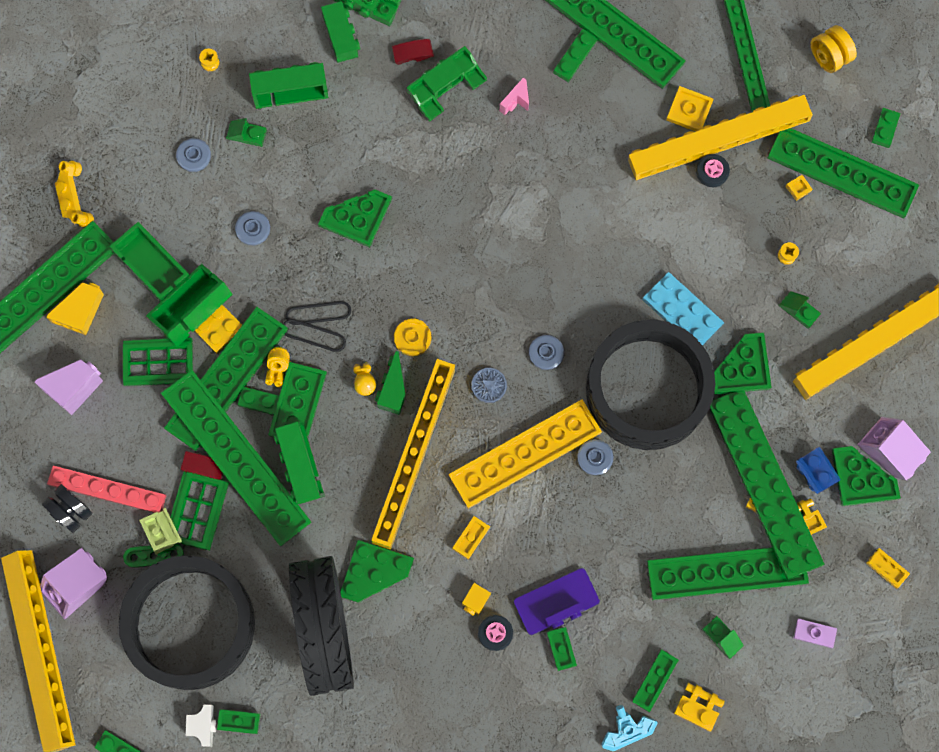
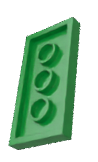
(298, 397)

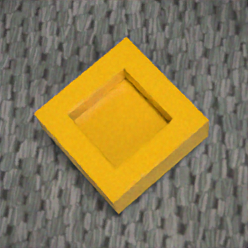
(799, 187)

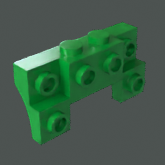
(379, 10)
(443, 78)

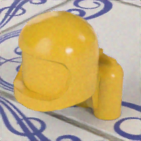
(277, 363)
(364, 381)

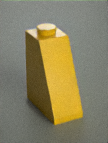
(78, 308)

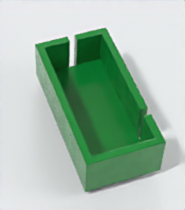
(289, 85)
(149, 261)
(189, 305)
(299, 462)

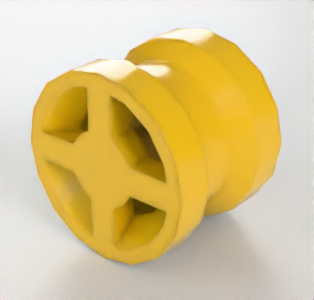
(209, 64)
(788, 257)

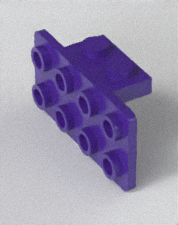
(556, 602)

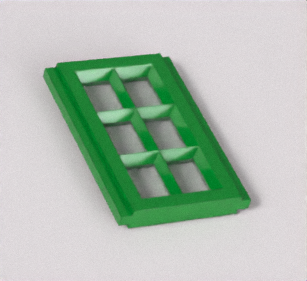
(156, 361)
(198, 509)

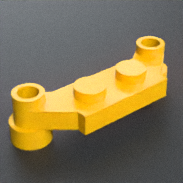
(68, 196)

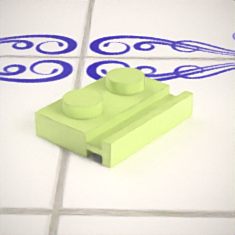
(160, 531)

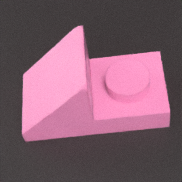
(517, 95)

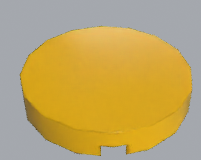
(412, 337)

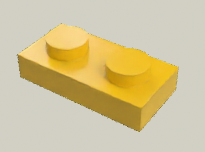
(471, 537)

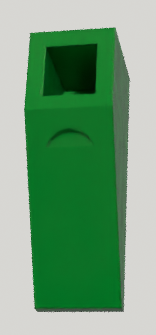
(393, 391)

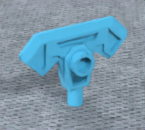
(628, 730)

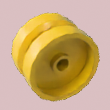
(833, 49)

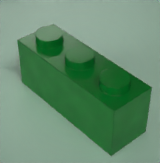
(340, 31)

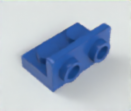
(817, 470)

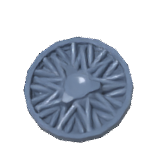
(193, 155)
(252, 228)
(546, 352)
(489, 385)
(595, 457)

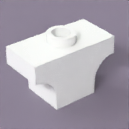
(202, 725)

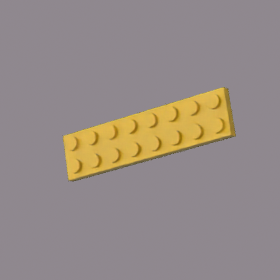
(525, 453)

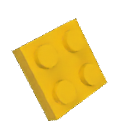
(689, 109)
(219, 329)

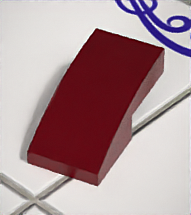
(412, 50)
(200, 465)

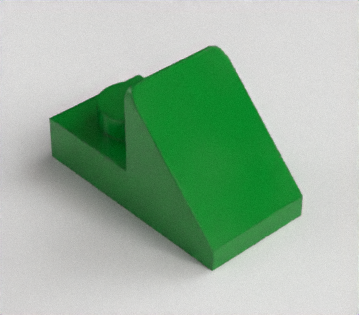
(246, 133)
(798, 308)
(723, 637)

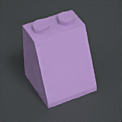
(71, 384)
(895, 447)
(72, 582)

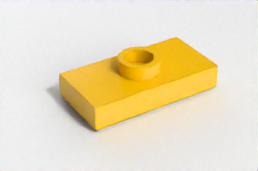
(887, 568)

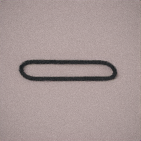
(319, 305)
(318, 328)

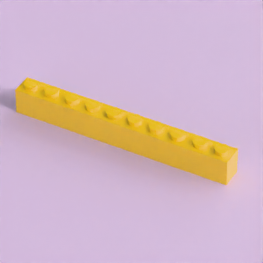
(720, 137)
(868, 344)
(413, 454)
(38, 651)

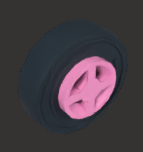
(719, 170)
(497, 626)

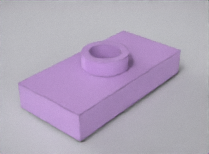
(815, 633)

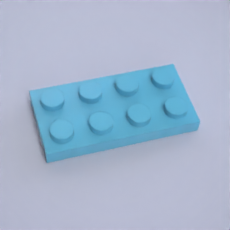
(681, 307)

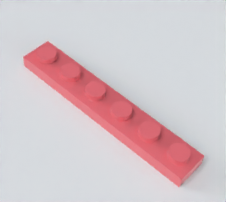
(107, 489)

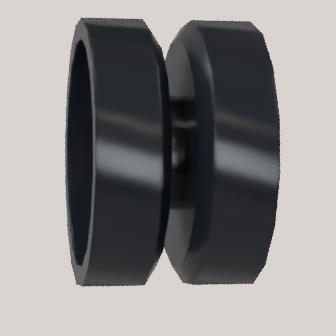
(67, 508)

